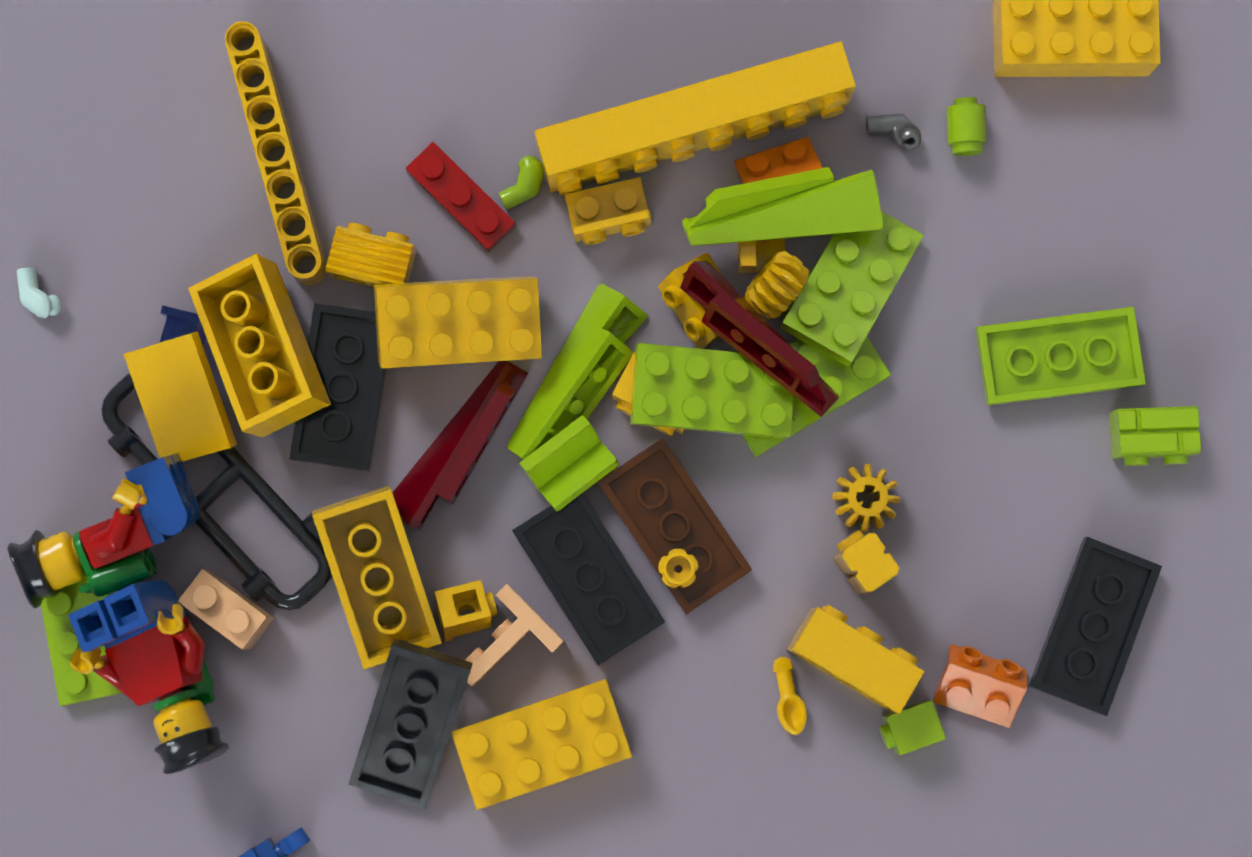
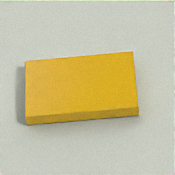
(180, 398)

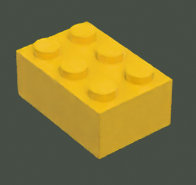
(856, 658)

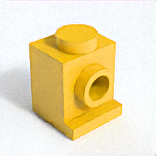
(454, 600)

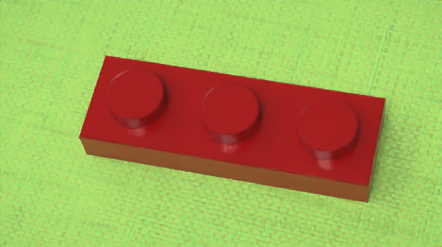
(460, 196)

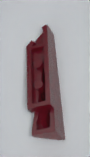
(754, 337)
(458, 447)

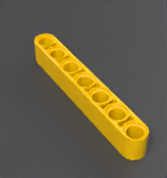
(270, 135)

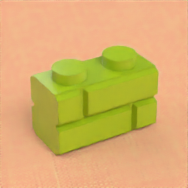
(1155, 433)

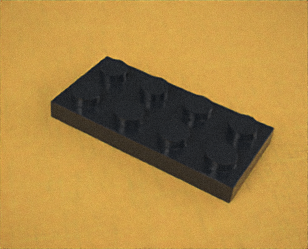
(348, 364)
(589, 578)
(1095, 626)
(410, 723)

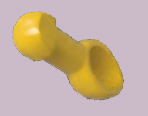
(790, 707)

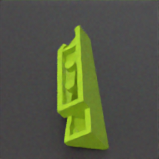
(788, 208)
(582, 369)

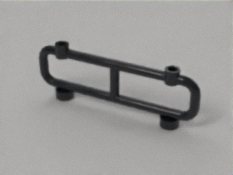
(258, 582)

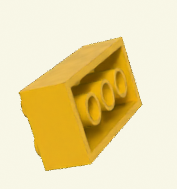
(1075, 38)
(457, 321)
(259, 346)
(375, 574)
(541, 744)

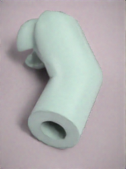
(32, 297)

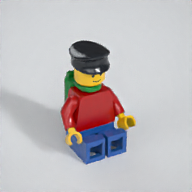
(116, 549)
(149, 659)

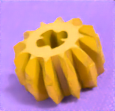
(777, 284)
(875, 508)

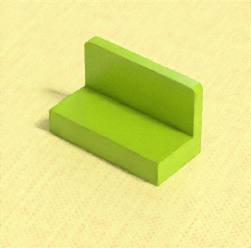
(569, 463)

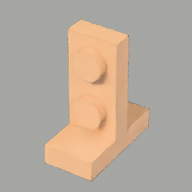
(510, 634)

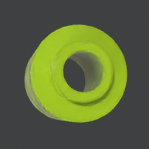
(966, 127)

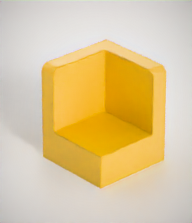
(754, 254)

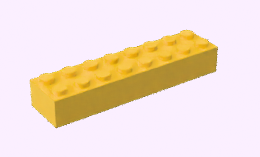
(695, 118)

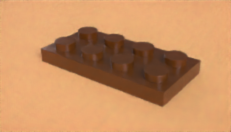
(670, 513)

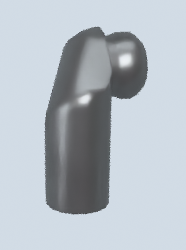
(897, 127)

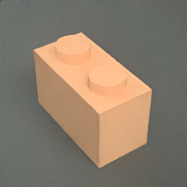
(226, 609)

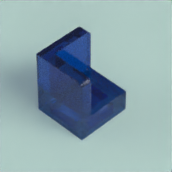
(180, 323)

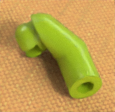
(527, 184)

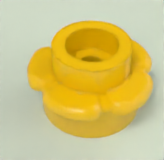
(668, 563)

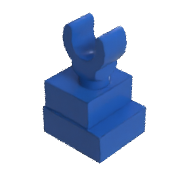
(282, 848)

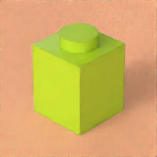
(912, 728)

